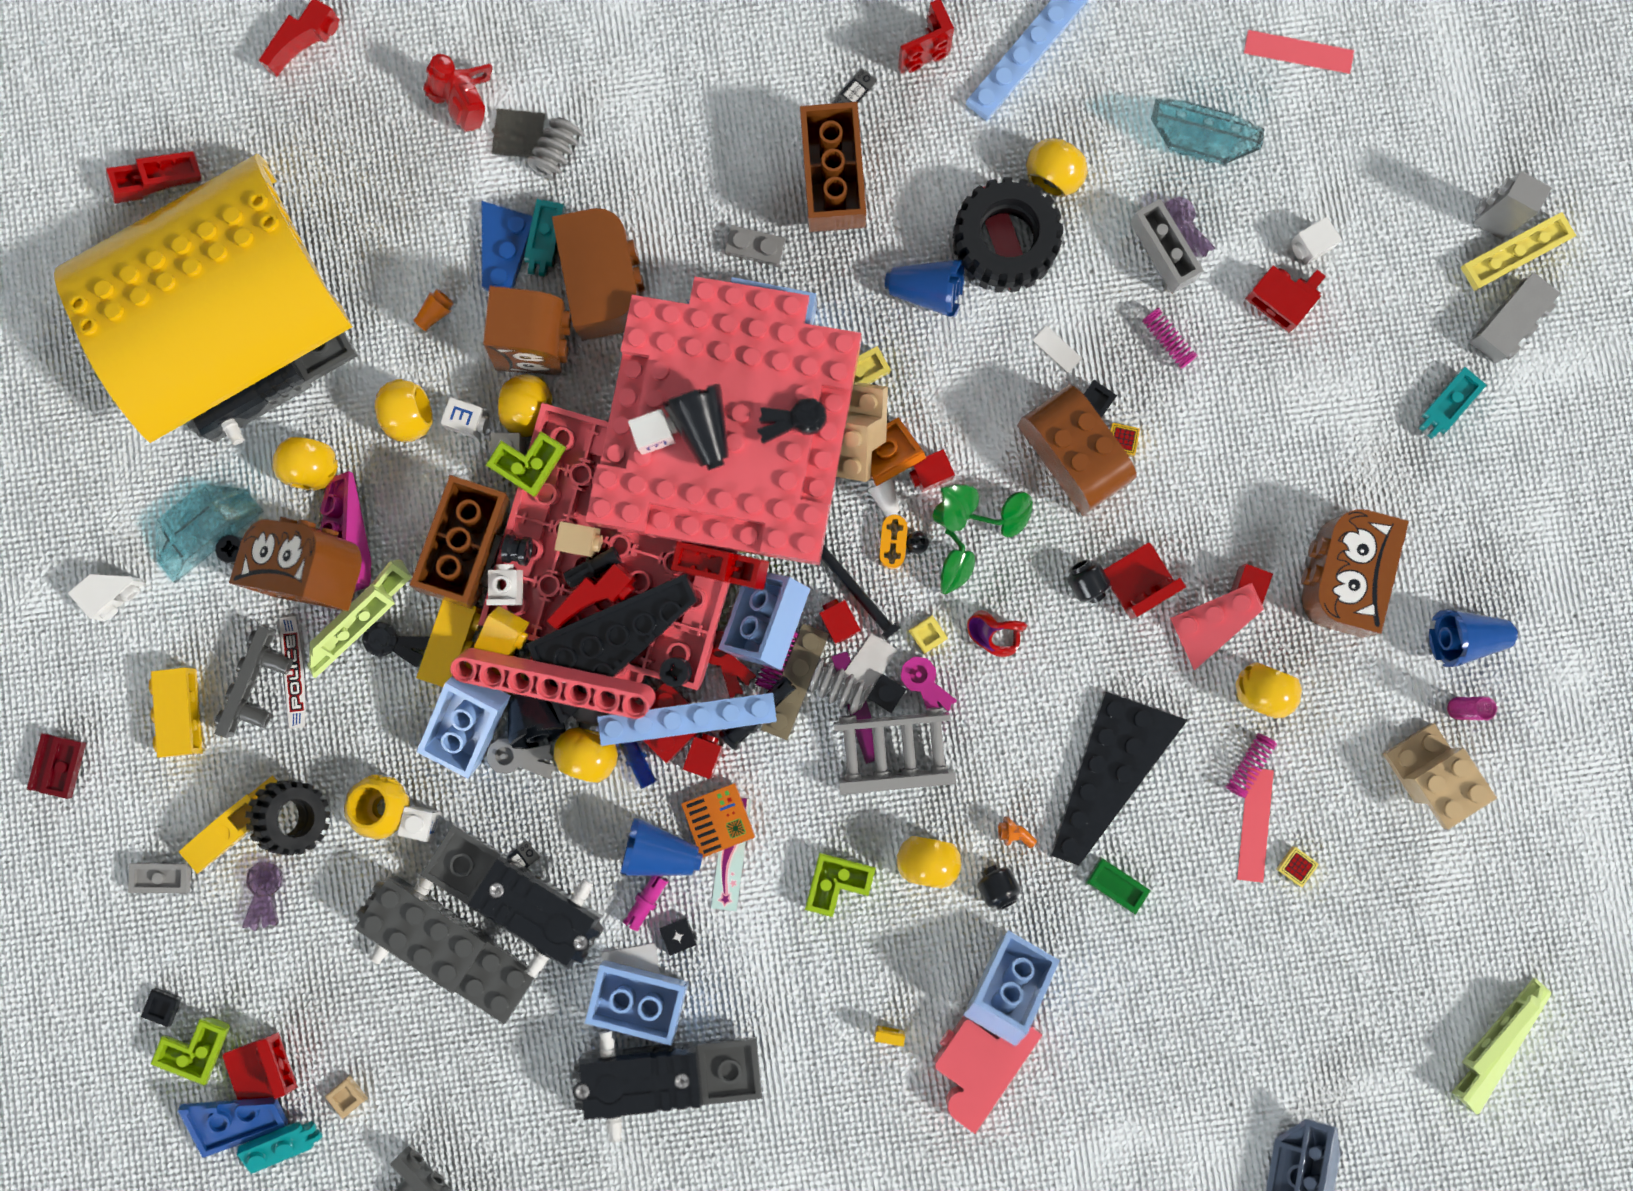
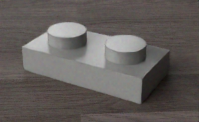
(755, 246)
(159, 878)

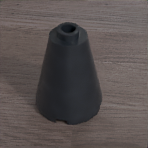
(701, 424)
(531, 720)

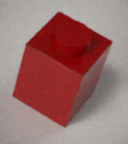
(932, 471)
(1249, 574)
(839, 621)
(703, 756)

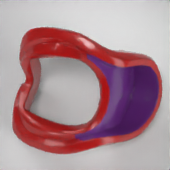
(982, 628)

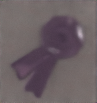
(1183, 215)
(263, 881)

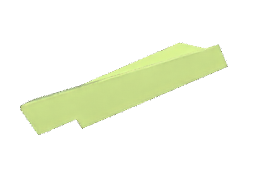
(362, 614)
(1499, 1045)

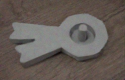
(506, 759)

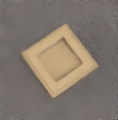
(346, 1097)

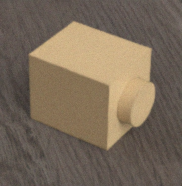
(578, 539)

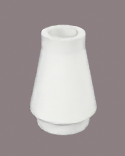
(885, 496)

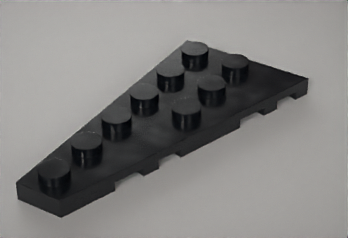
(615, 635)
(1117, 757)

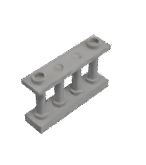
(882, 778)

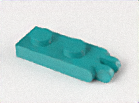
(542, 241)
(1451, 402)
(278, 1146)

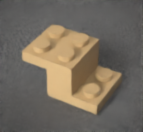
(863, 431)
(1439, 776)

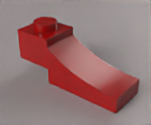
(294, 35)
(152, 175)
(720, 565)
(614, 586)

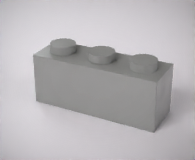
(1511, 204)
(1166, 246)
(1515, 318)

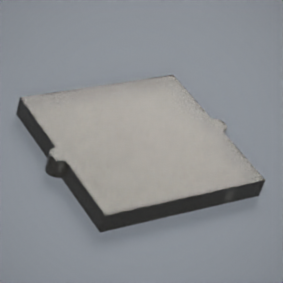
(517, 132)
(490, 565)

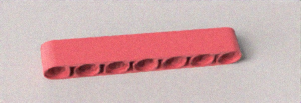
(566, 679)

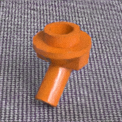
(1010, 832)

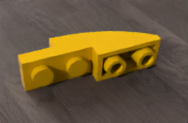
(221, 833)

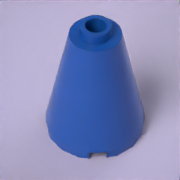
(929, 285)
(1469, 636)
(658, 852)

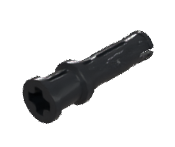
(735, 736)

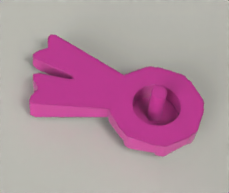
(919, 676)

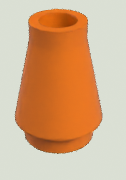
(434, 309)

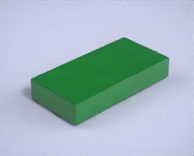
(1118, 885)

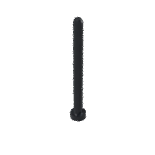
(858, 593)

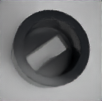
(917, 548)

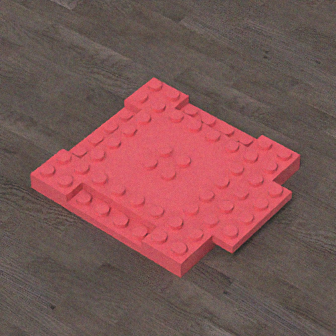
(763, 355)
(645, 557)

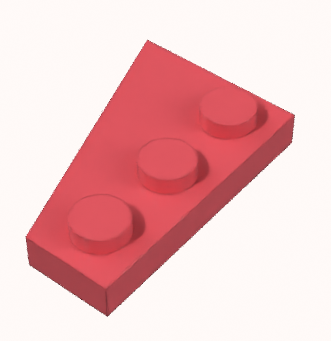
(1214, 623)

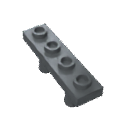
(248, 669)
(417, 1173)

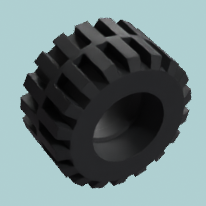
(310, 820)

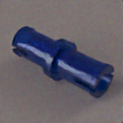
(638, 763)

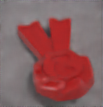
(730, 668)

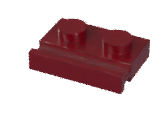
(56, 766)

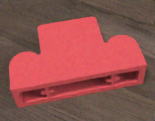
(981, 1067)

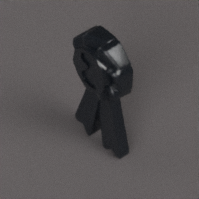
(806, 416)
(383, 639)

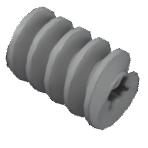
(553, 147)
(839, 687)

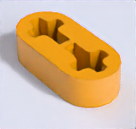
(900, 541)

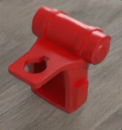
(458, 90)

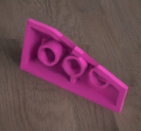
(343, 514)

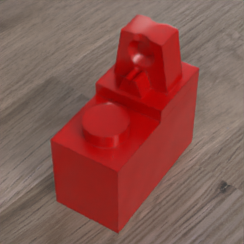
(1284, 299)

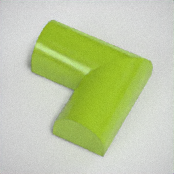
(527, 470)
(836, 874)
(196, 1059)

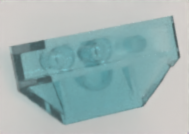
(1205, 131)
(196, 524)

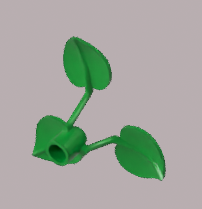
(953, 512)

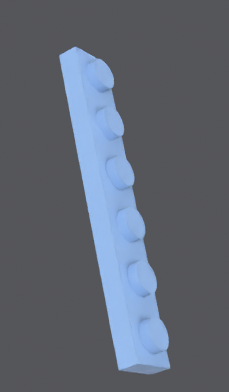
(1023, 56)
(688, 719)

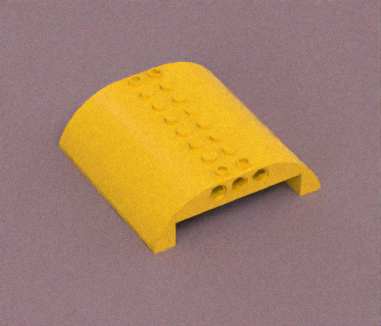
(198, 300)

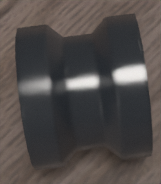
(224, 544)
(516, 549)
(682, 671)

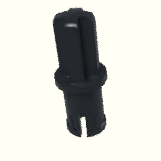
(592, 567)

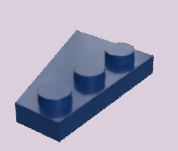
(503, 244)
(230, 1123)

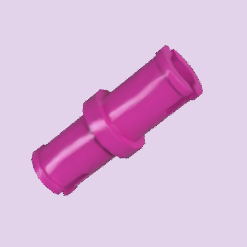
(645, 902)

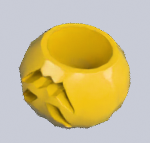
(1057, 163)
(521, 402)
(403, 410)
(304, 463)
(1268, 690)
(581, 755)
(362, 803)
(929, 862)

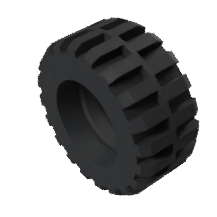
(1015, 200)

